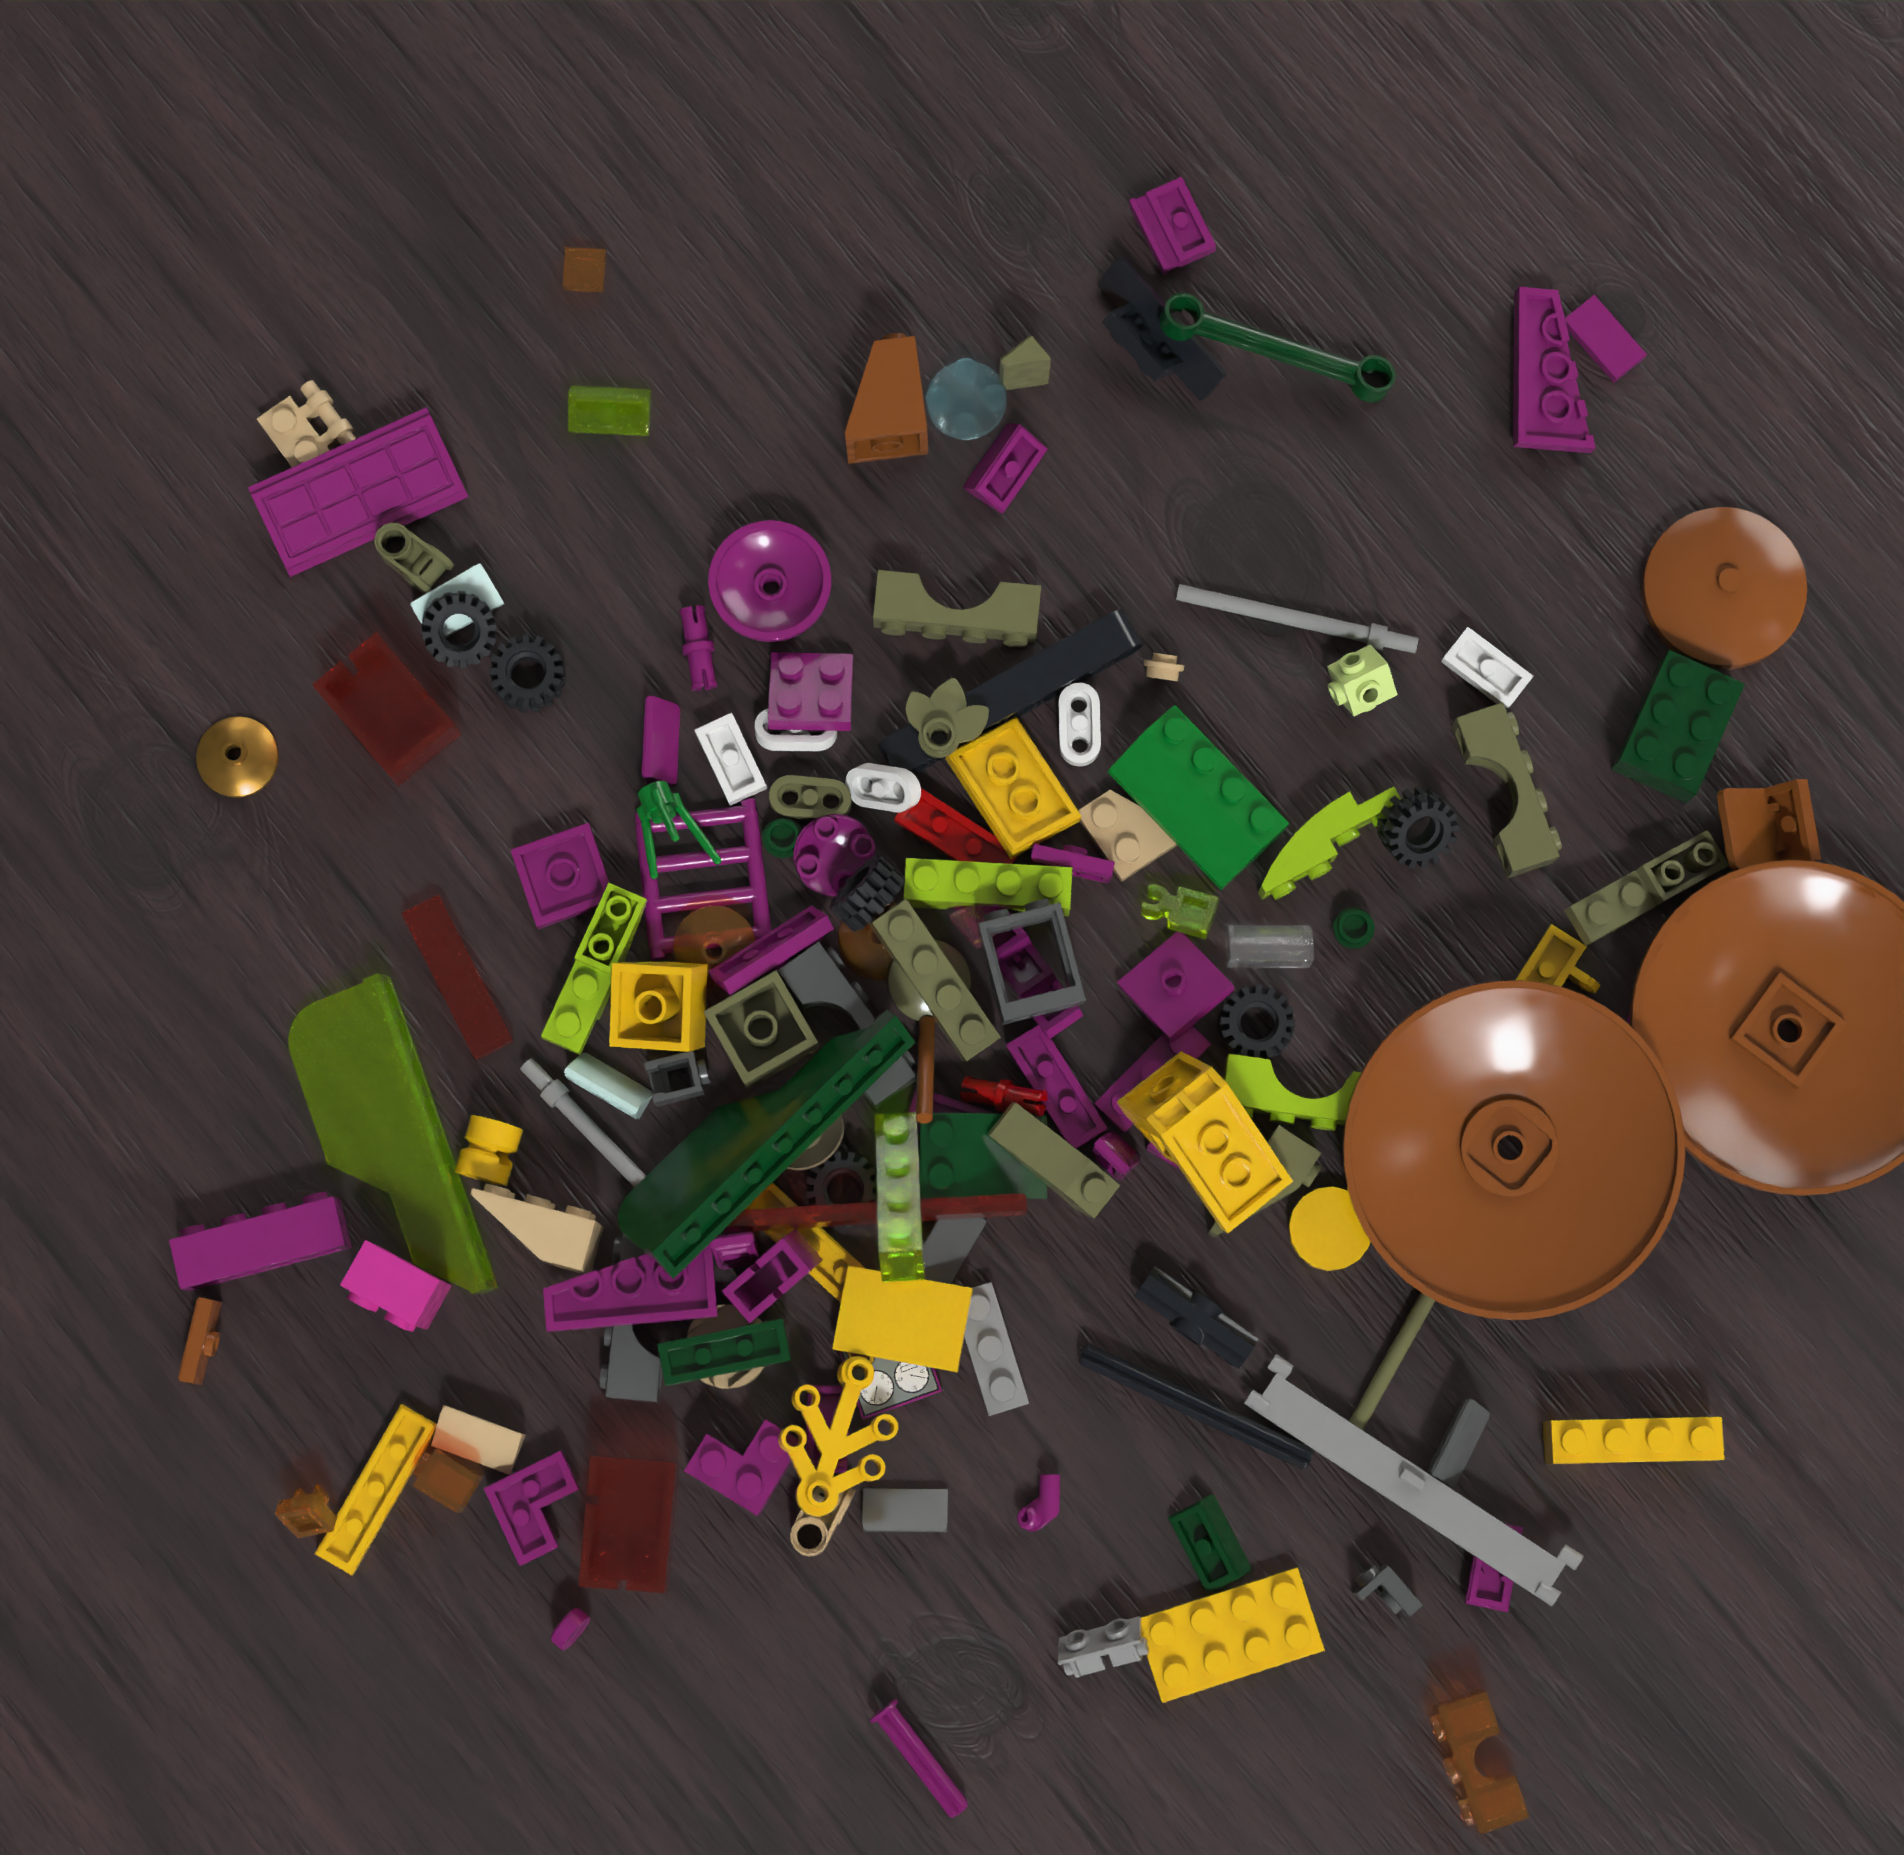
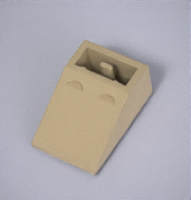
(555, 1237)

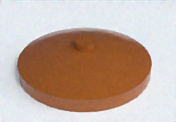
(1724, 587)

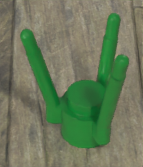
(660, 806)

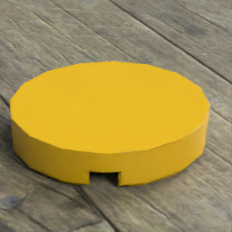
(1327, 1230)

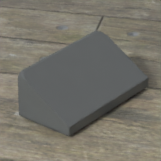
(949, 1246)
(1458, 1442)
(905, 1510)

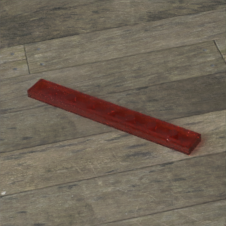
(868, 1213)

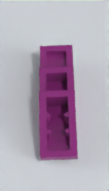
(1030, 976)

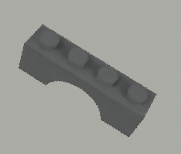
(817, 982)
(632, 1369)

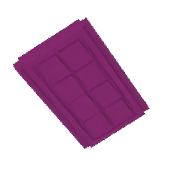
(355, 490)

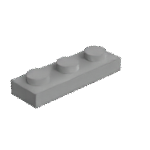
(993, 1353)

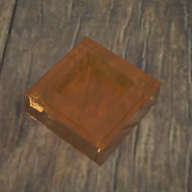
(584, 269)

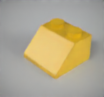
(658, 1005)

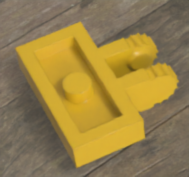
(1556, 960)

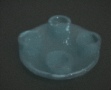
(966, 399)

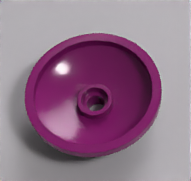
(765, 555)

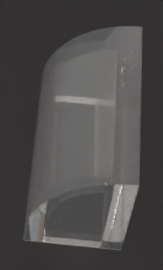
(1269, 946)

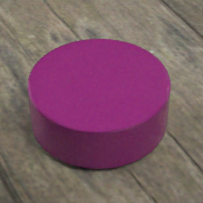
(570, 1628)

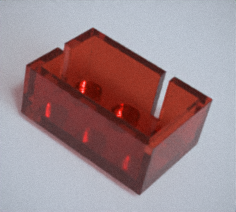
(387, 710)
(631, 1526)

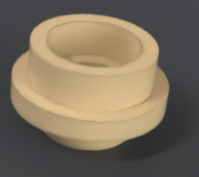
(1163, 667)

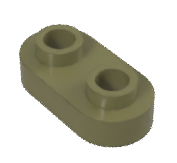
(811, 795)

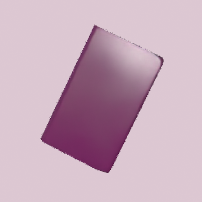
(1005, 467)
(660, 741)

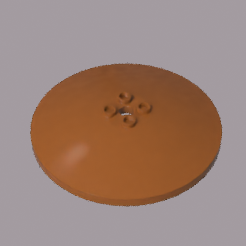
(1592, 1163)

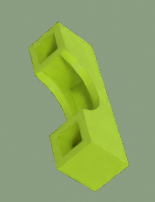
(1002, 885)
(1262, 1093)

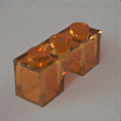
(1462, 1725)

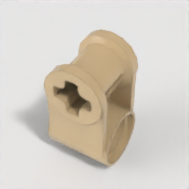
(826, 1523)

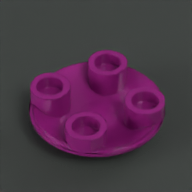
(831, 852)

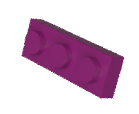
(771, 950)
(1156, 1056)
(1067, 1101)

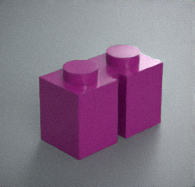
(767, 1282)

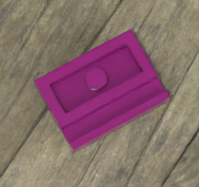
(1172, 225)

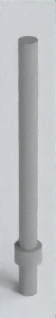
(1375, 635)
(556, 1094)

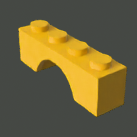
(1633, 1440)

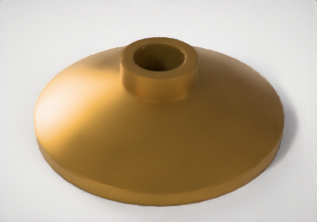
(247, 773)

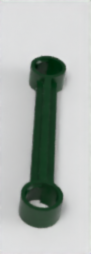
(1277, 347)

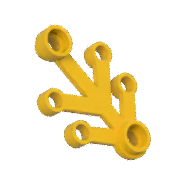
(833, 1442)

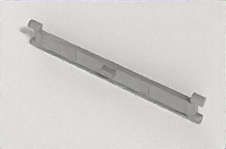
(1410, 1486)

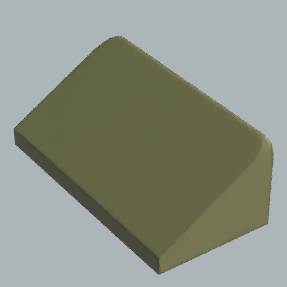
(1025, 366)

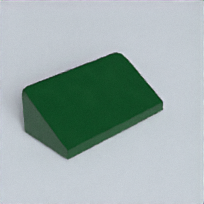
(1210, 1543)

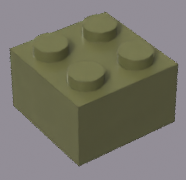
(762, 1030)

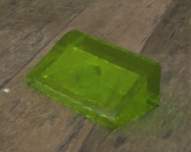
(609, 410)

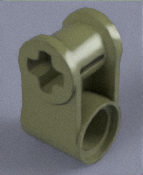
(417, 562)

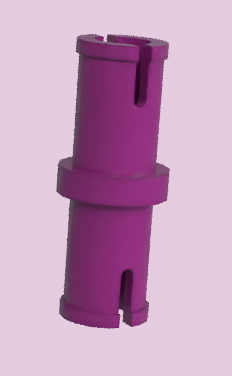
(698, 648)

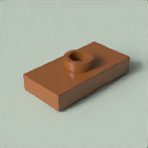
(201, 1341)

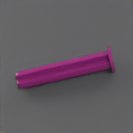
(920, 1759)

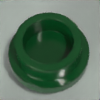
(780, 837)
(1353, 928)

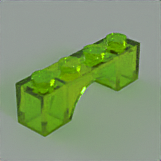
(899, 1197)

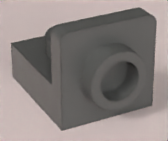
(1395, 1592)

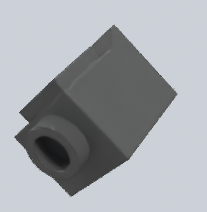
(660, 1081)

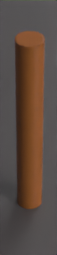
(925, 1070)

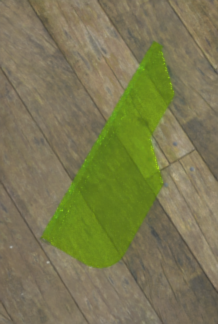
(384, 1125)

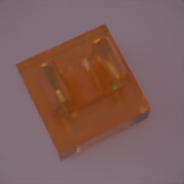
(307, 1514)

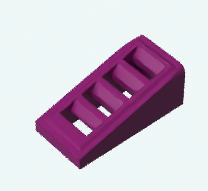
(1115, 1155)
(735, 1250)

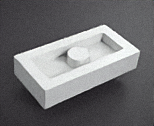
(1486, 668)
(730, 759)

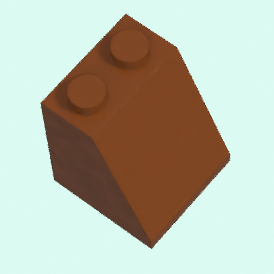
(889, 404)

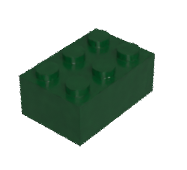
(1678, 726)

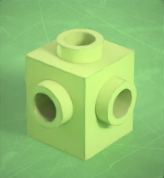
(1361, 681)

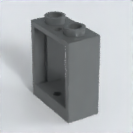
(1034, 913)

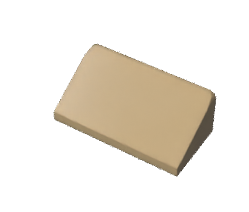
(477, 1439)

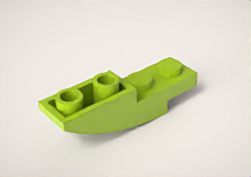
(1311, 846)
(590, 978)

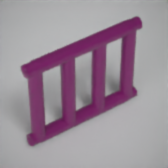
(749, 853)

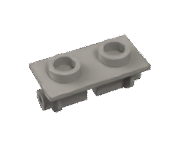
(1083, 1650)

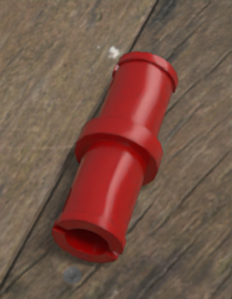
(1002, 1094)

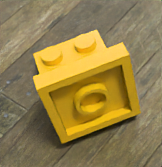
(1209, 1136)

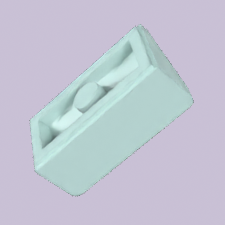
(471, 581)
(609, 1085)

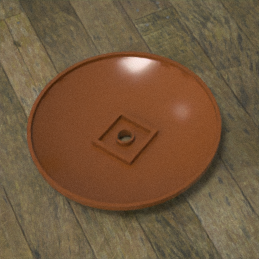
(1709, 1002)

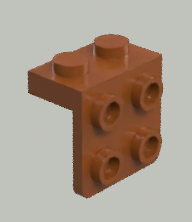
(1768, 824)

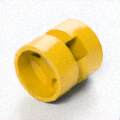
(488, 1150)

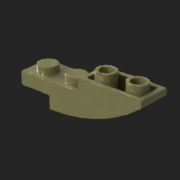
(1646, 888)

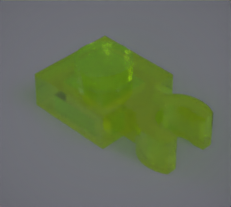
(1185, 913)

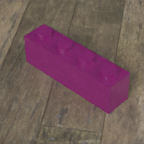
(259, 1243)

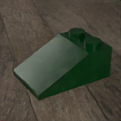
(966, 1162)

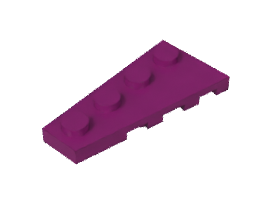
(1545, 391)
(632, 1294)

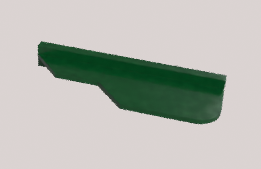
(750, 1144)

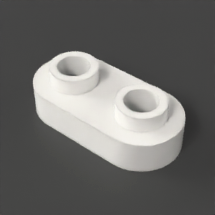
(1079, 725)
(791, 739)
(892, 787)

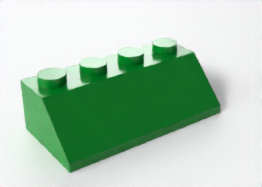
(1198, 797)

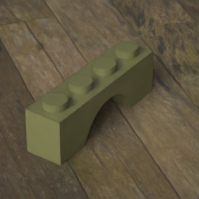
(906, 606)
(1490, 741)
(935, 980)

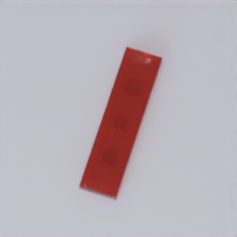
(457, 977)

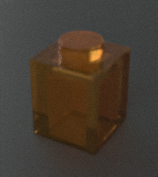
(446, 1480)

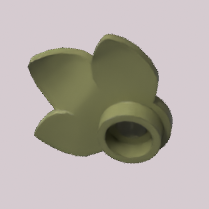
(947, 714)

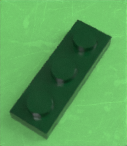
(724, 1352)

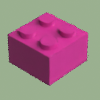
(395, 1285)

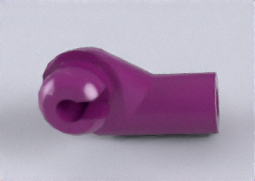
(1043, 1508)

